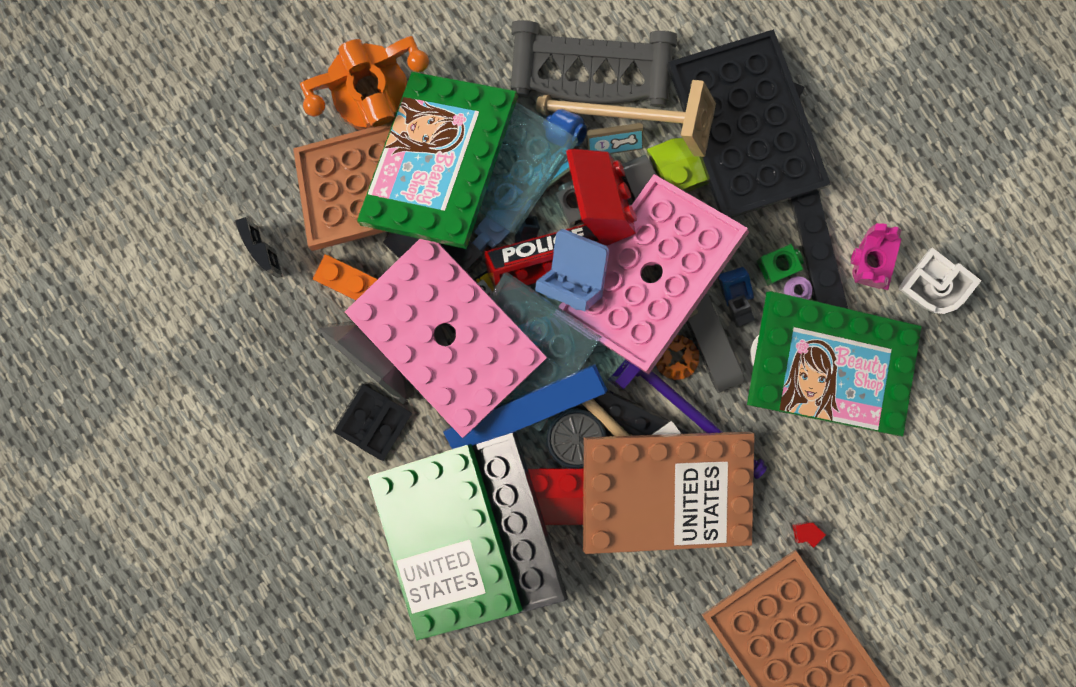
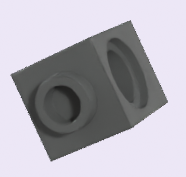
(571, 215)

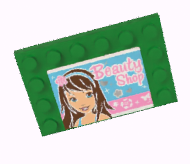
(438, 159)
(834, 364)

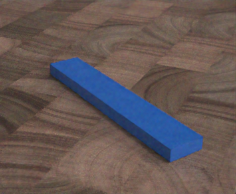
(533, 407)

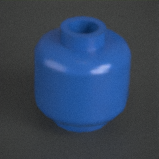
(570, 123)

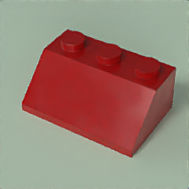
(602, 194)
(559, 494)

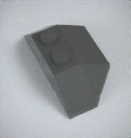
(366, 355)

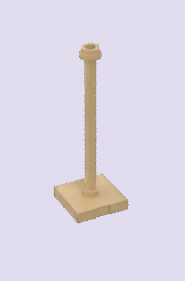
(695, 120)

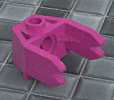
(883, 244)

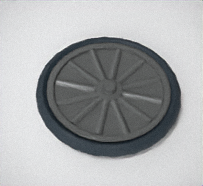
(567, 436)

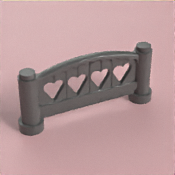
(651, 59)

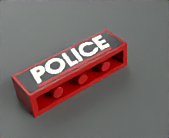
(529, 258)

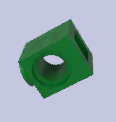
(768, 264)

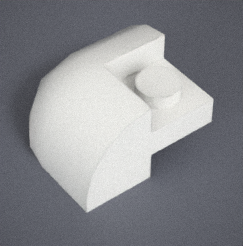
(938, 283)

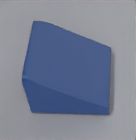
(736, 283)

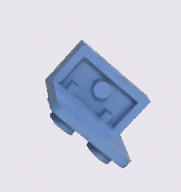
(576, 271)

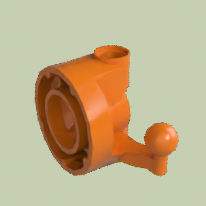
(354, 63)

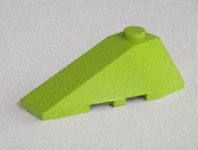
(678, 165)

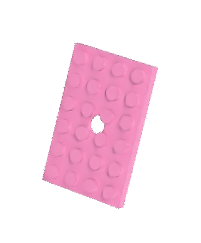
(690, 246)
(489, 348)

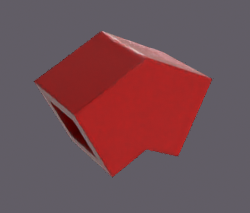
(808, 533)

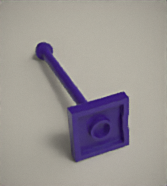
(628, 371)

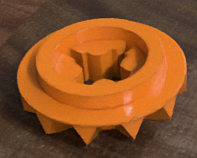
(691, 359)

